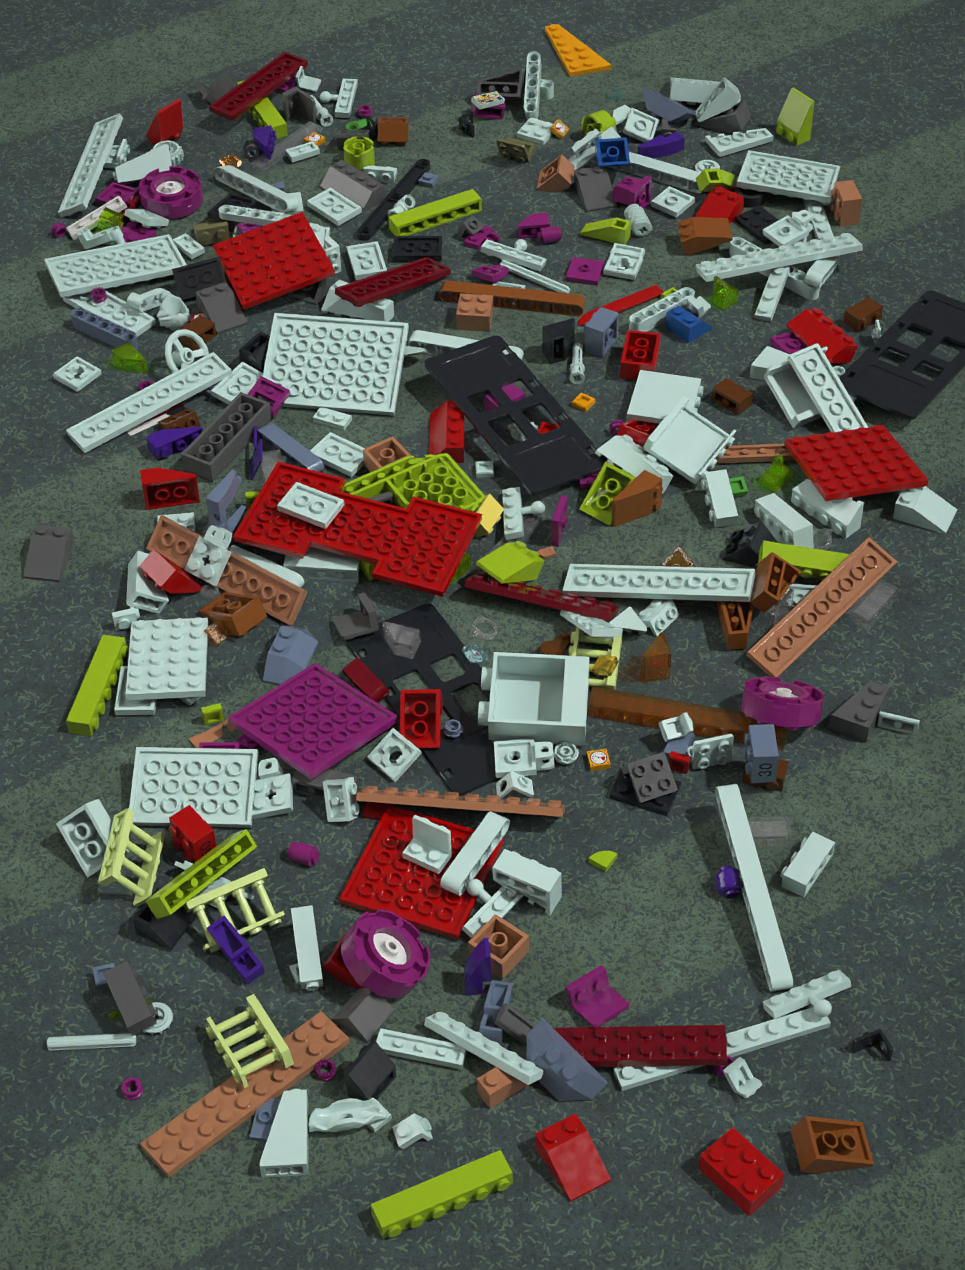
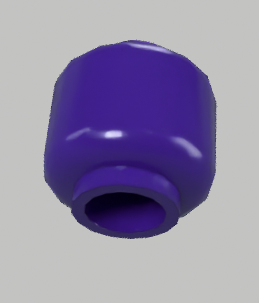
(728, 882)

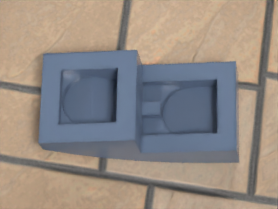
(679, 745)

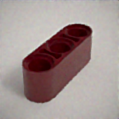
(365, 680)

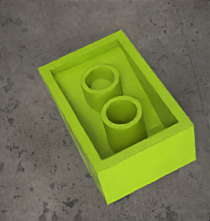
(796, 118)
(604, 489)
(512, 563)

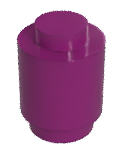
(549, 234)
(303, 854)

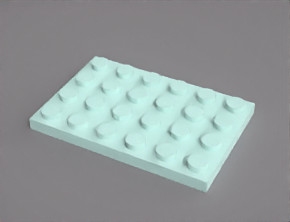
(788, 176)
(167, 659)
(210, 780)

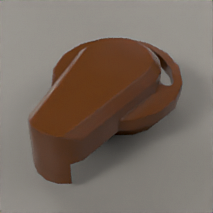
(557, 646)

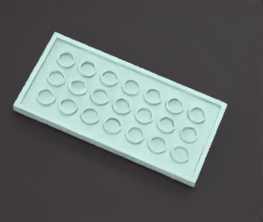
(114, 265)

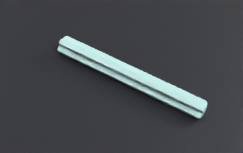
(534, 277)

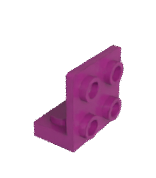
(595, 998)

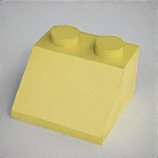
(490, 513)

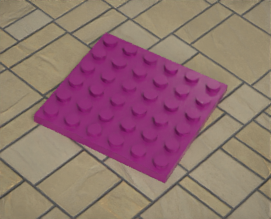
(313, 720)

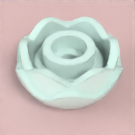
(565, 753)

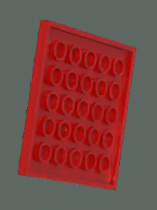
(273, 260)
(855, 463)
(405, 888)

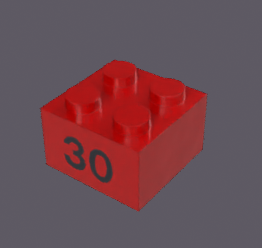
(191, 834)

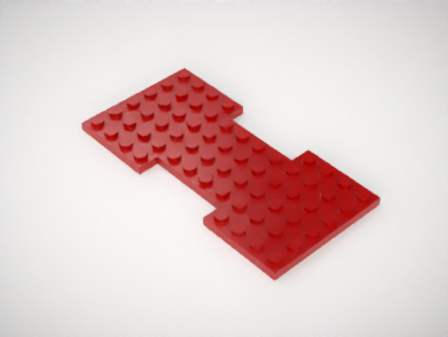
(409, 545)

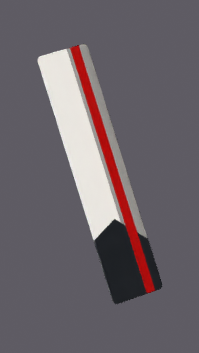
(153, 421)

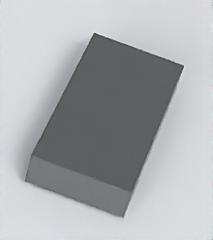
(514, 1023)

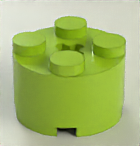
(598, 120)
(359, 152)

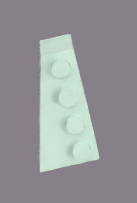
(784, 521)

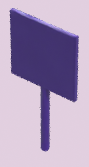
(257, 456)

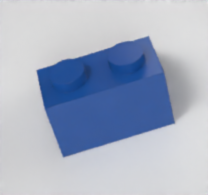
(612, 152)
(685, 324)

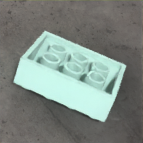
(690, 90)

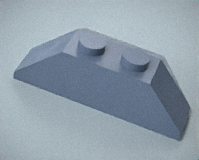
(665, 107)
(289, 654)
(564, 1069)

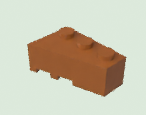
(772, 581)
(735, 622)

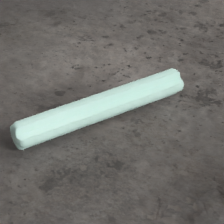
(91, 1041)

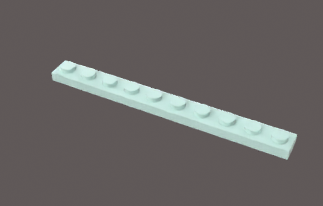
(737, 1043)

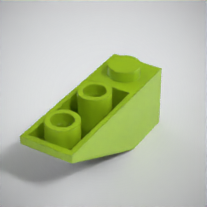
(711, 178)
(610, 230)

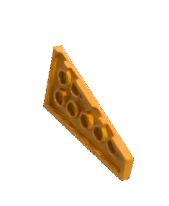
(574, 54)

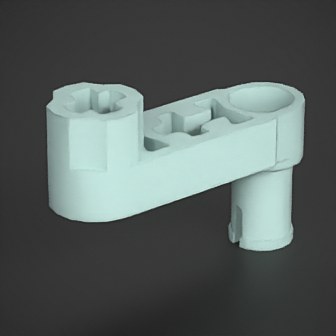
(91, 240)
(148, 300)

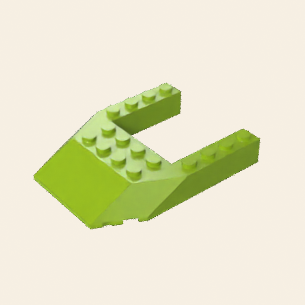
(428, 478)

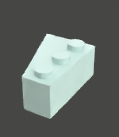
(529, 878)

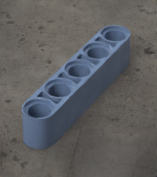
(102, 328)
(294, 452)

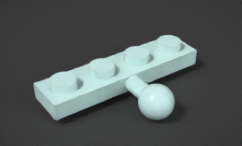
(344, 99)
(514, 255)
(514, 512)
(498, 904)
(809, 993)

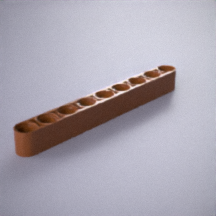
(516, 297)

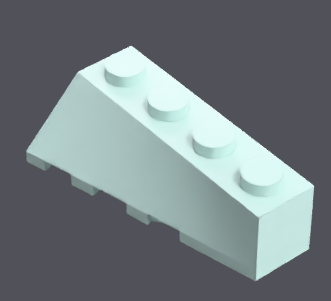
(378, 311)
(633, 458)
(839, 515)

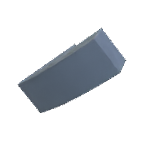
(498, 994)

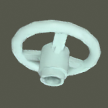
(183, 356)

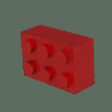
(639, 353)
(741, 1171)

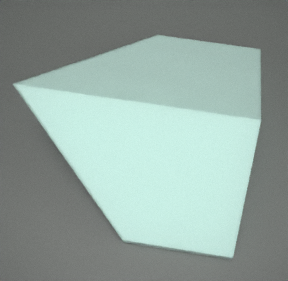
(629, 621)

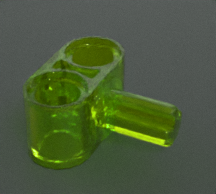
(776, 474)

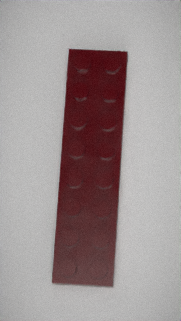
(258, 86)
(392, 282)
(549, 598)
(649, 1045)

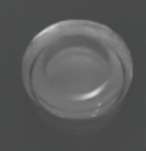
(209, 592)

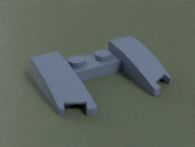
(218, 502)

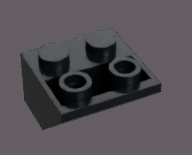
(558, 340)
(255, 351)
(745, 544)
(164, 930)
(369, 1073)

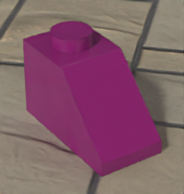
(530, 226)

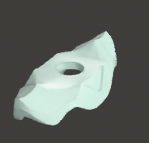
(331, 1118)

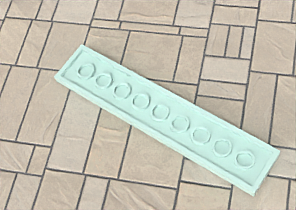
(90, 166)
(779, 257)
(148, 402)
(660, 582)

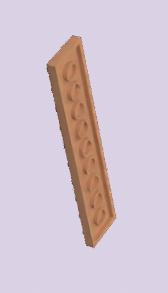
(240, 576)
(821, 608)
(453, 800)
(233, 1104)

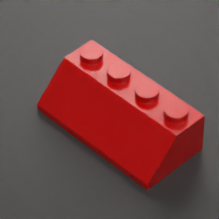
(814, 327)
(447, 431)

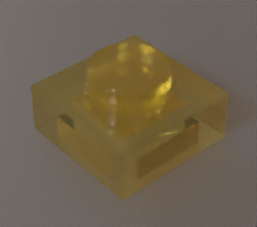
(605, 665)

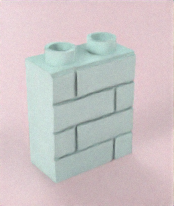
(536, 698)

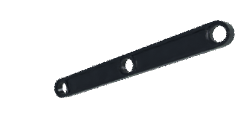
(404, 187)

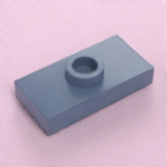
(263, 1120)

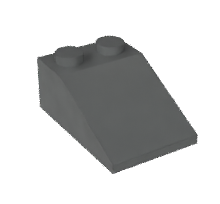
(729, 120)
(594, 188)
(221, 307)
(48, 553)

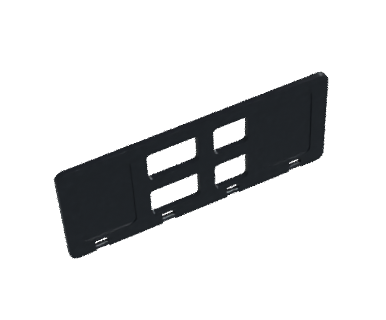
(897, 387)
(542, 459)
(472, 753)

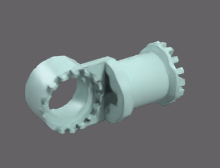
(401, 206)

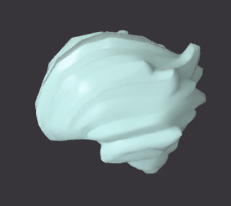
(173, 313)

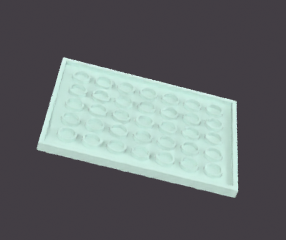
(336, 362)

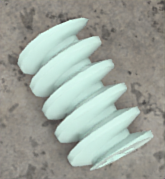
(639, 221)

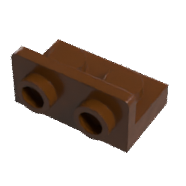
(182, 419)

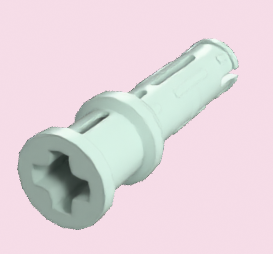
(322, 114)
(577, 368)

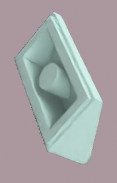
(898, 723)

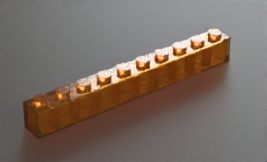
(649, 711)

